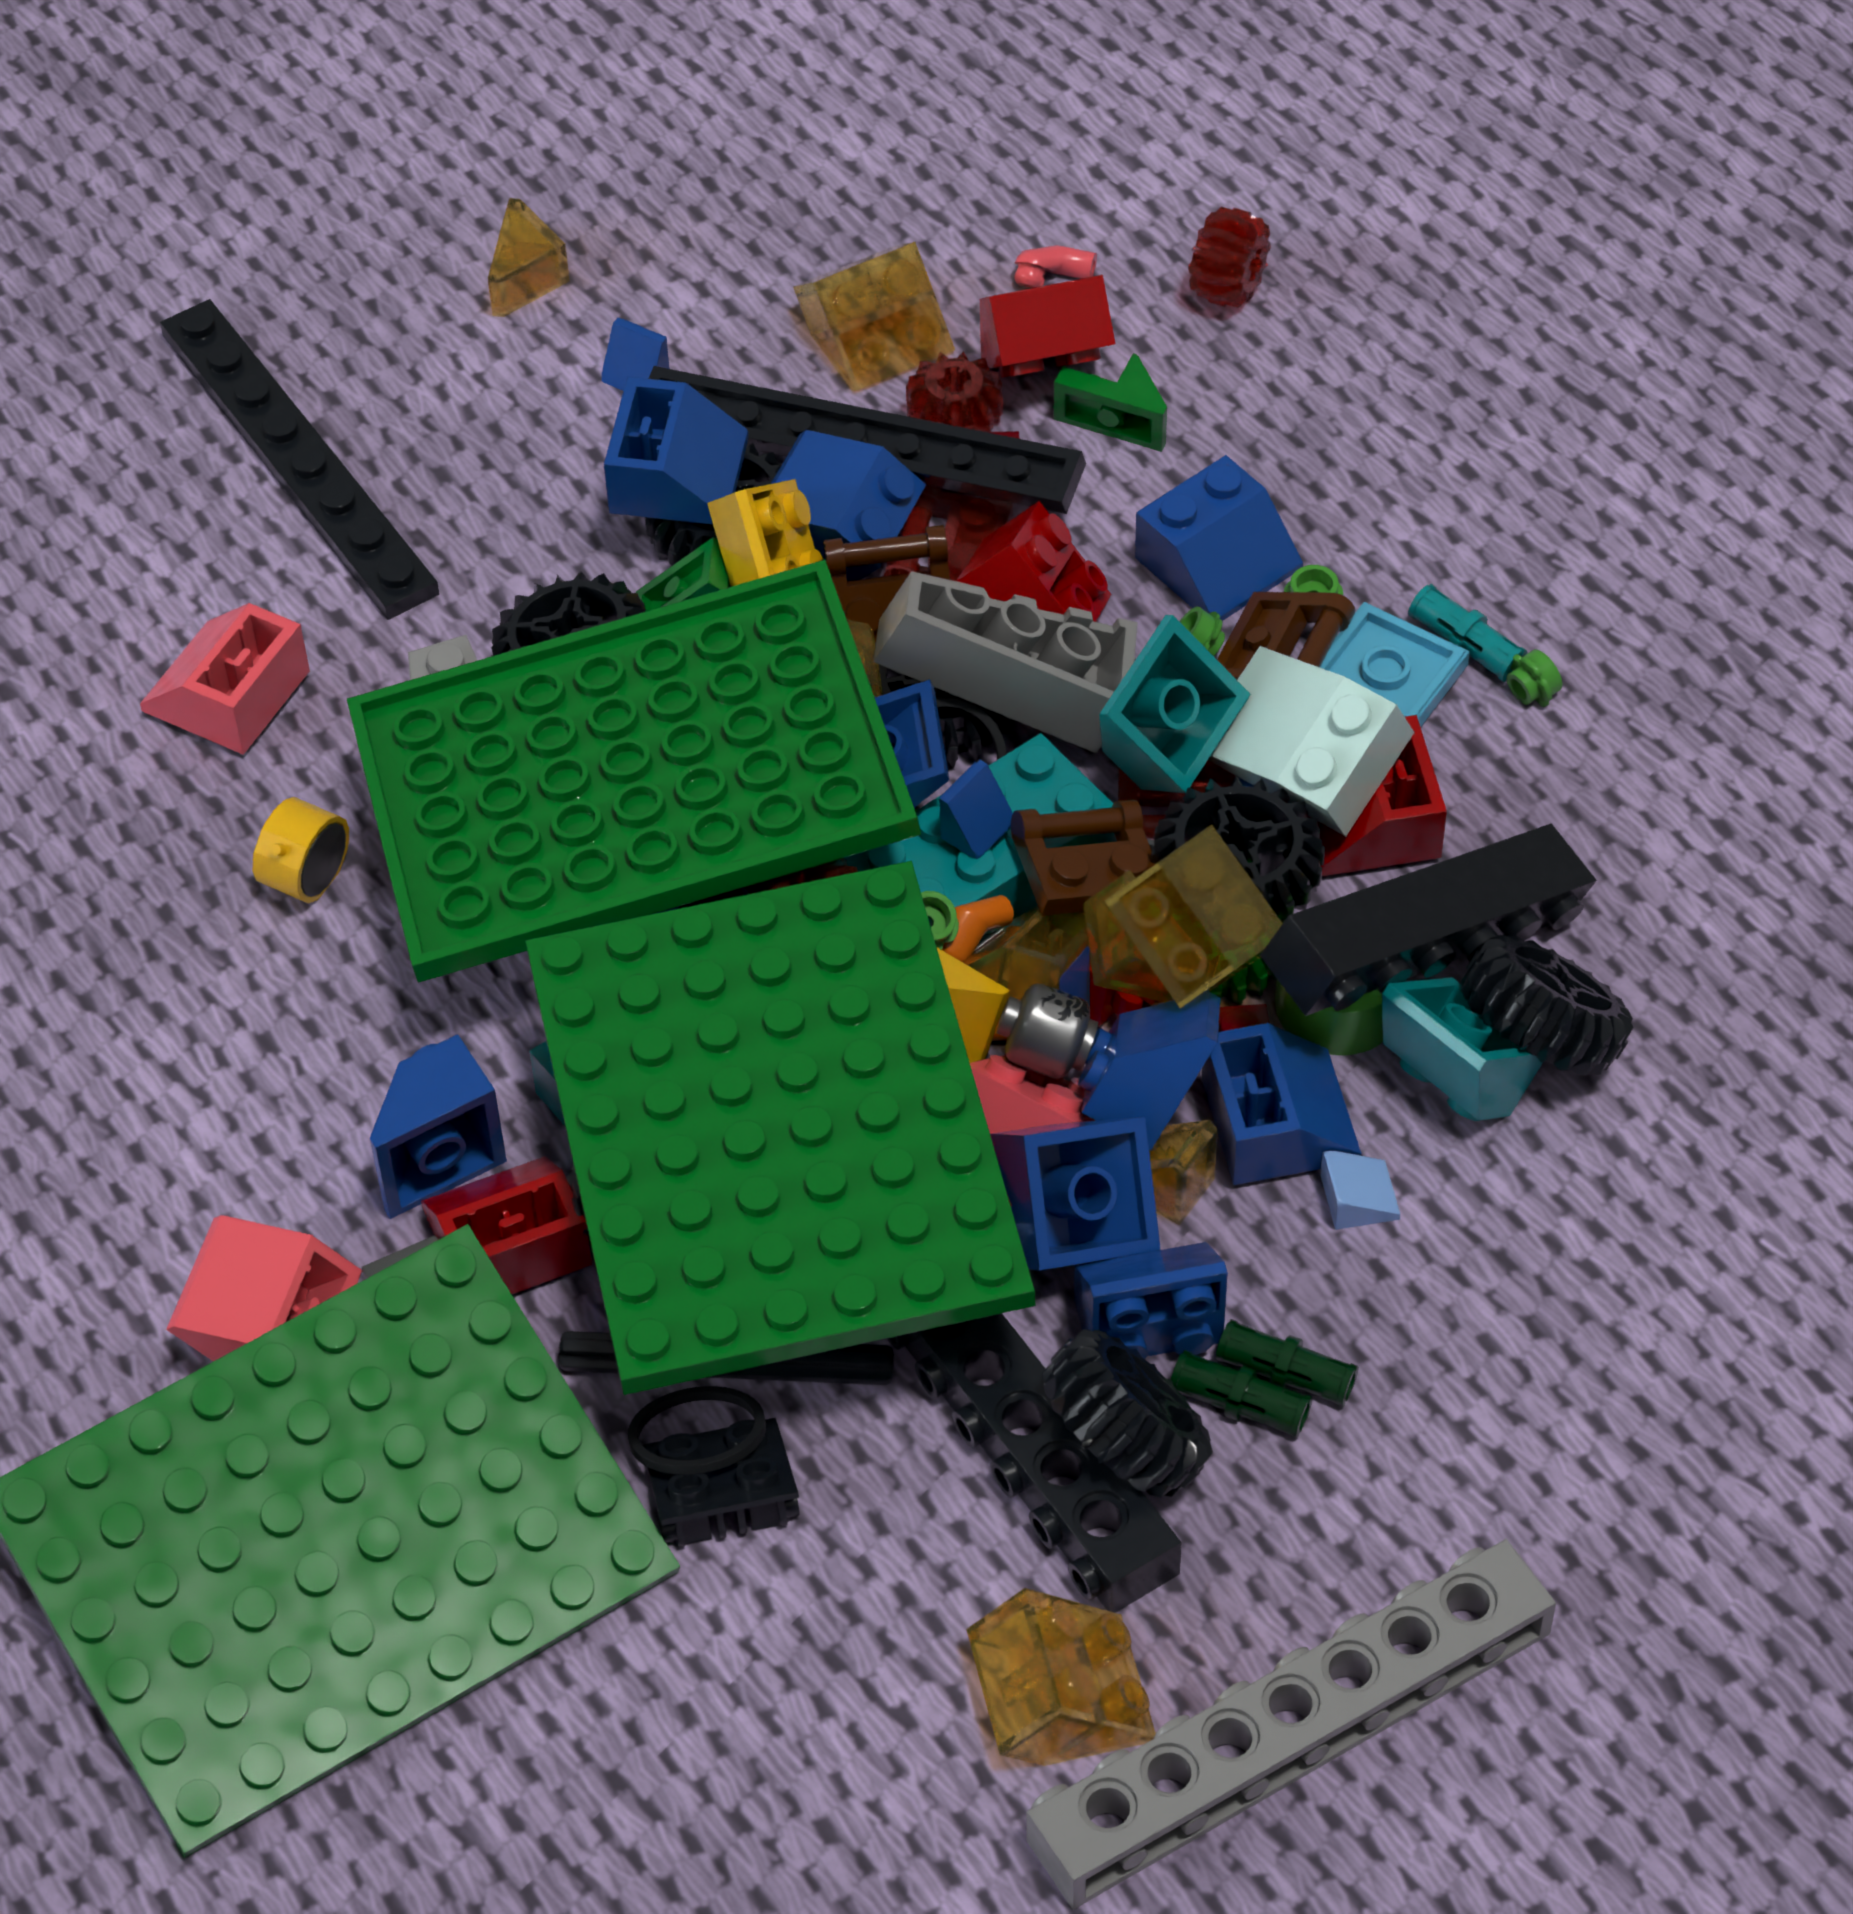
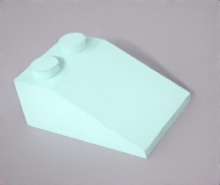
(1312, 737)

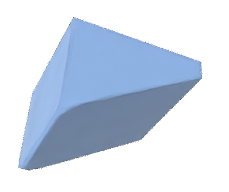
(1357, 1190)

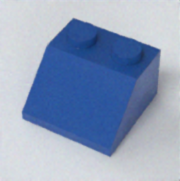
(851, 490)
(1216, 539)
(1149, 1062)
(435, 1126)
(1080, 1190)

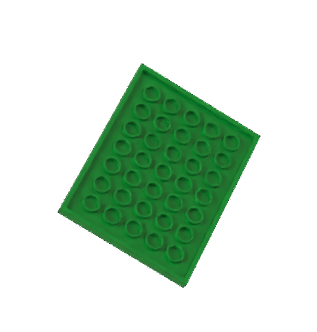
(628, 769)
(775, 1128)
(327, 1537)

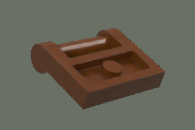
(868, 598)
(1278, 621)
(1071, 874)

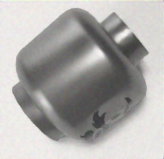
(1047, 1031)

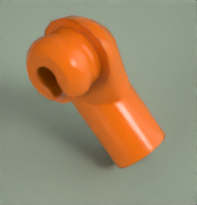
(975, 920)

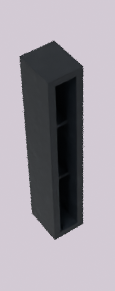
(1427, 919)

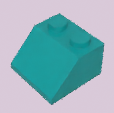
(1169, 710)
(1453, 1048)

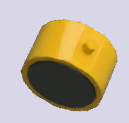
(300, 849)

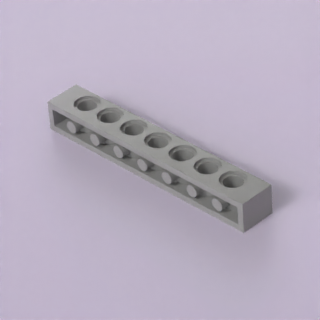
(1092, 1859)

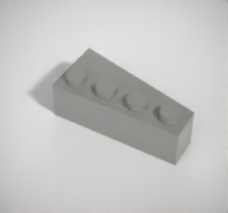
(1007, 654)

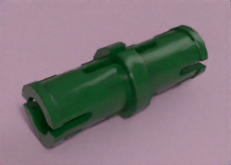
(1287, 1362)
(1241, 1393)

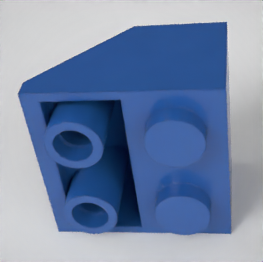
(671, 452)
(1275, 1103)
(1156, 1299)

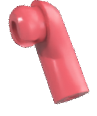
(1053, 259)

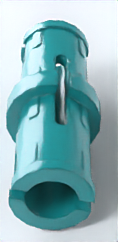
(1465, 630)

